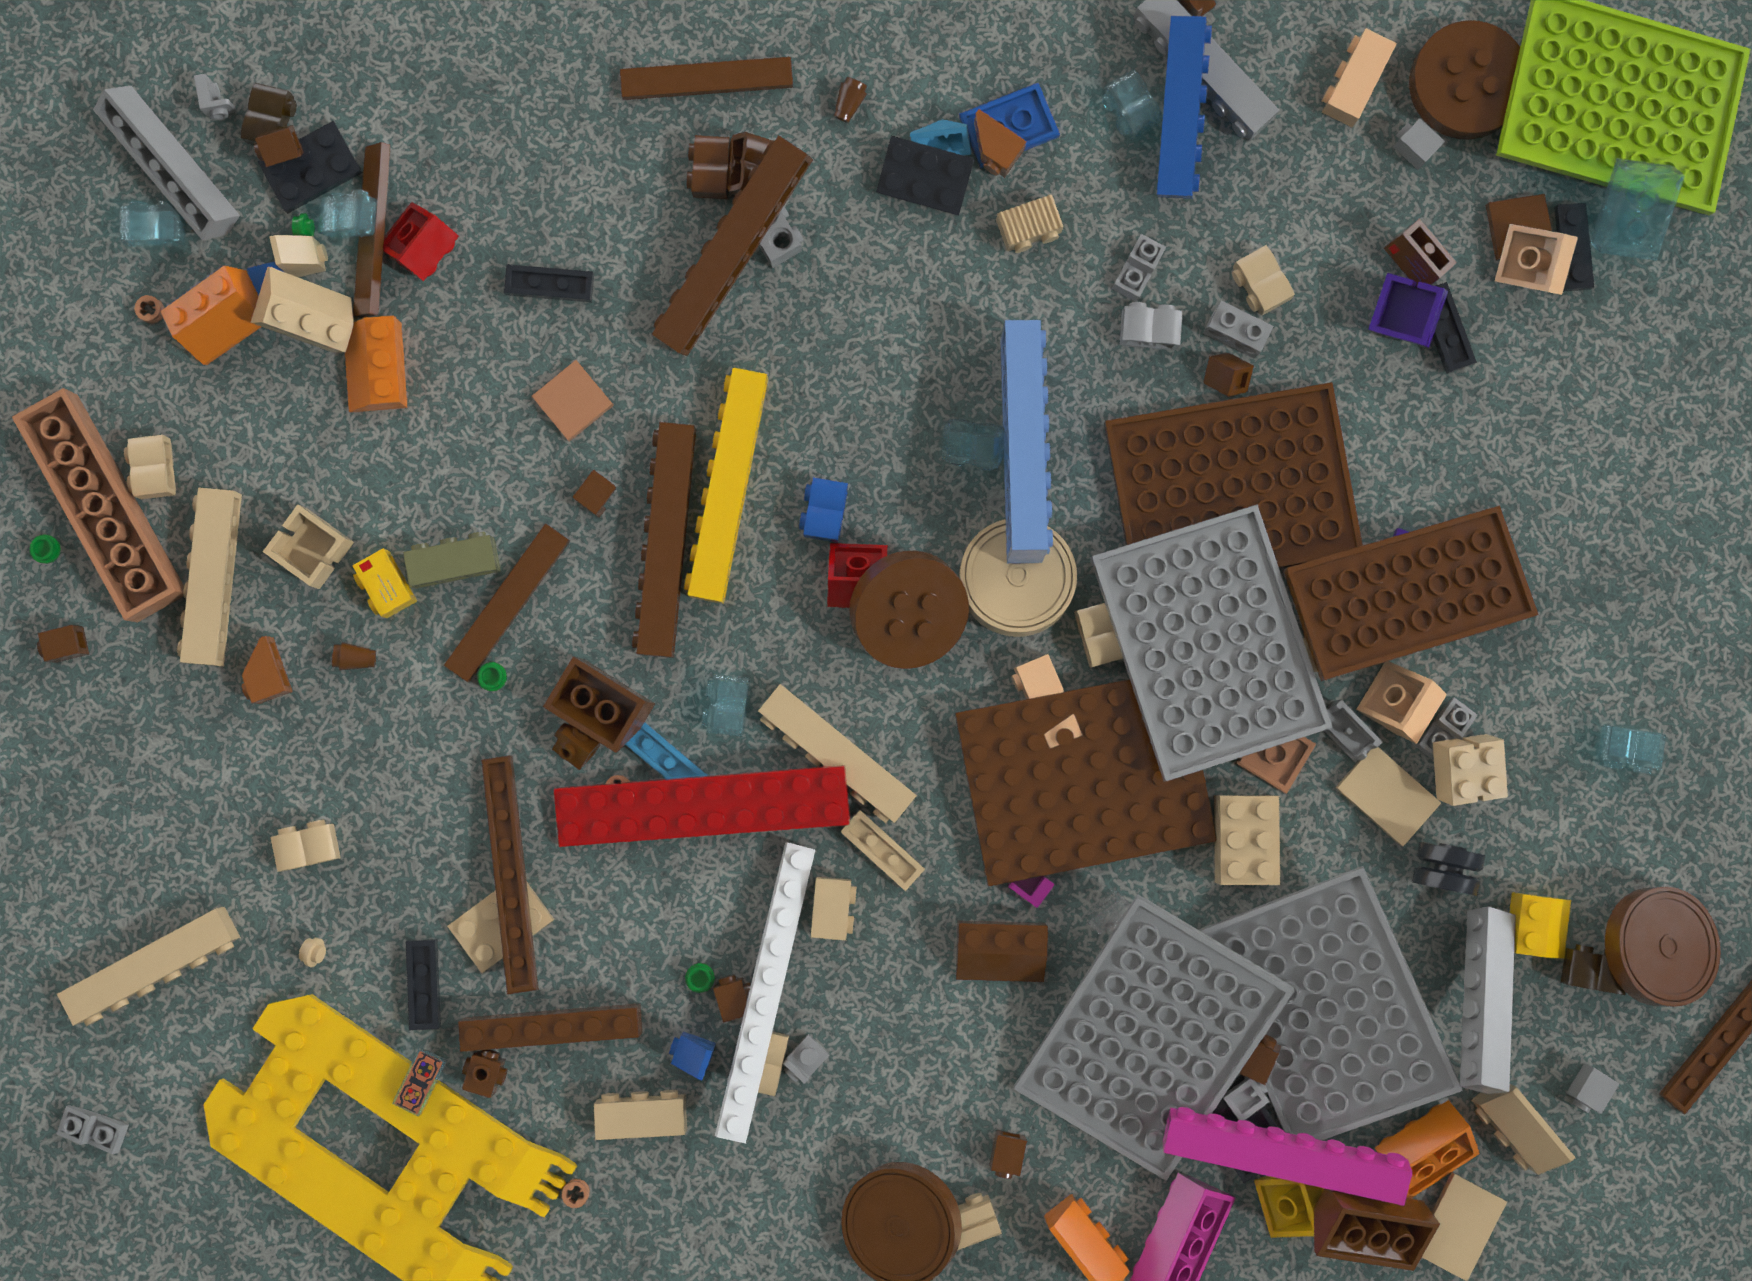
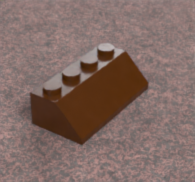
(1372, 1230)

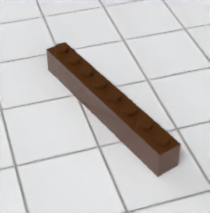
(732, 245)
(666, 540)

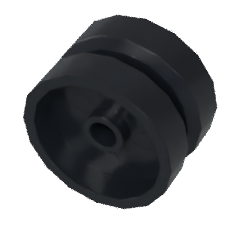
(1449, 868)

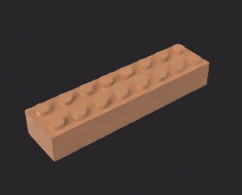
(99, 505)

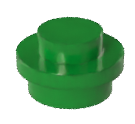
(303, 225)
(45, 549)
(492, 676)
(700, 977)

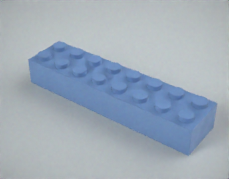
(1024, 445)

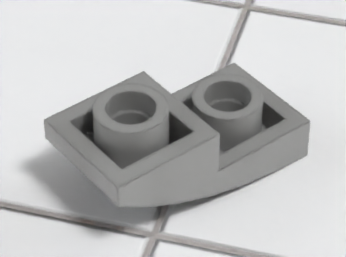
(1139, 267)
(1449, 724)
(92, 1128)

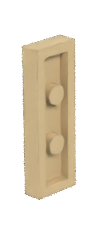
(882, 850)

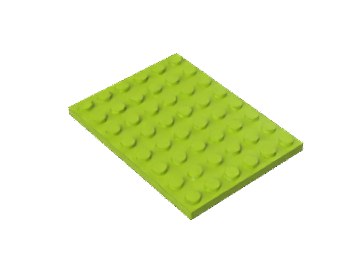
(1622, 87)

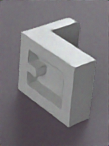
(210, 99)
(805, 1059)
(1246, 1098)

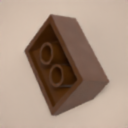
(598, 704)
(1001, 951)

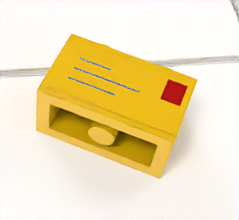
(383, 583)

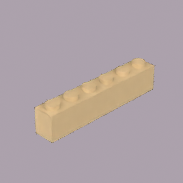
(210, 577)
(831, 748)
(148, 966)

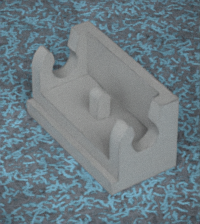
(1350, 731)

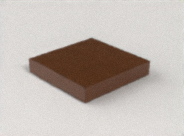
(1522, 211)

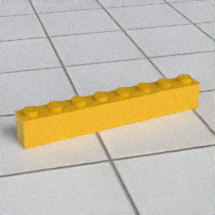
(727, 485)

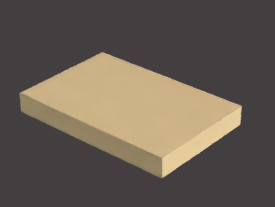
(1388, 795)
(1466, 1222)

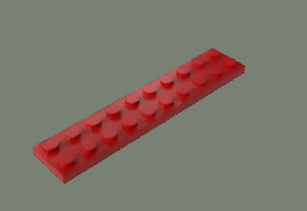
(702, 806)

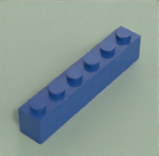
(1182, 106)

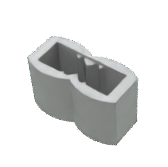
(1150, 327)

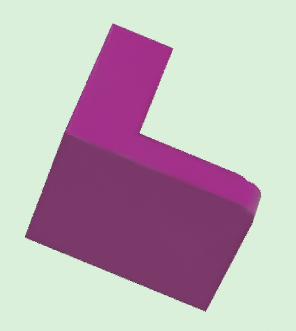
(1032, 889)

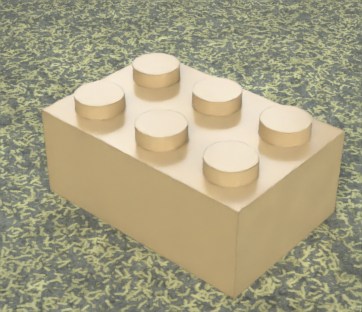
(1247, 839)

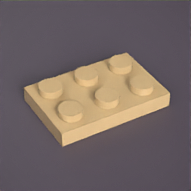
(480, 930)

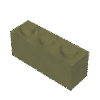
(451, 560)

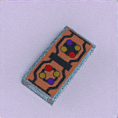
(419, 1082)

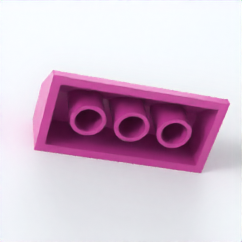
(1184, 1232)

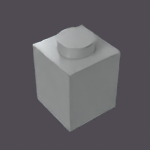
(1417, 143)
(1592, 1089)

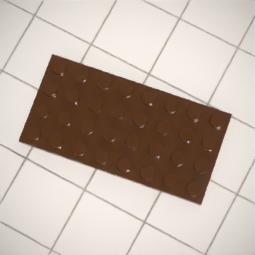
(1410, 593)

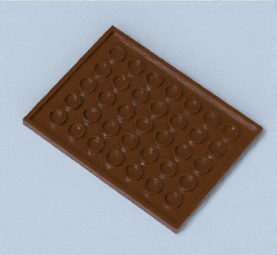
(1237, 454)
(1081, 800)

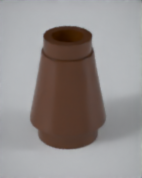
(849, 99)
(351, 656)

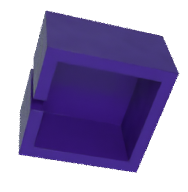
(1407, 311)

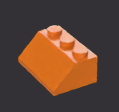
(214, 314)
(376, 365)
(1433, 1146)
(1086, 1241)

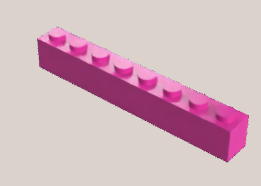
(1287, 1155)

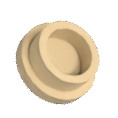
(312, 951)

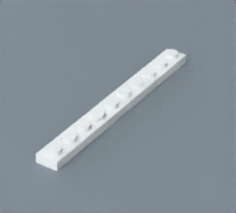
(765, 993)

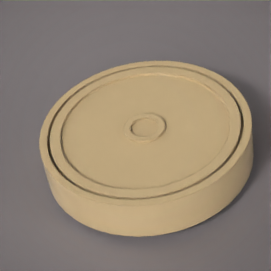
(1016, 596)

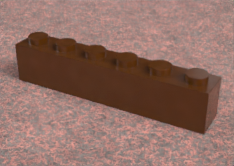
(550, 1027)

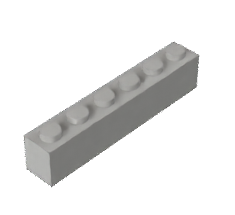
(1227, 84)
(166, 162)
(1487, 1001)

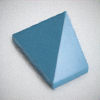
(945, 136)

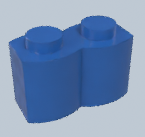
(824, 510)

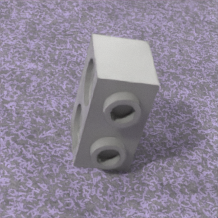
(779, 229)
(1238, 329)

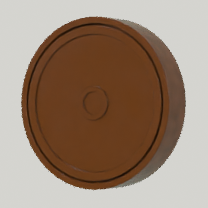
(1464, 79)
(909, 609)
(1662, 946)
(901, 1223)

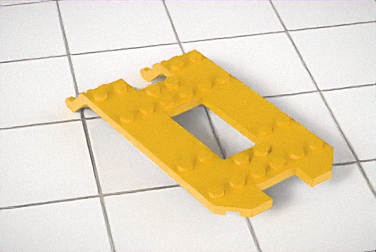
(453, 1137)

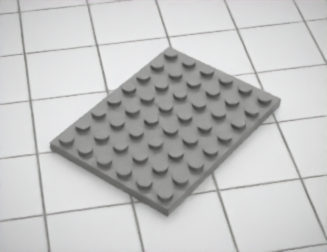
(1210, 642)
(1356, 1024)
(1149, 1030)

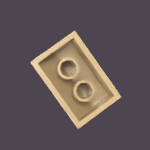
(304, 311)
(1523, 1130)

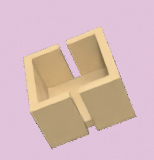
(310, 549)
(1468, 772)

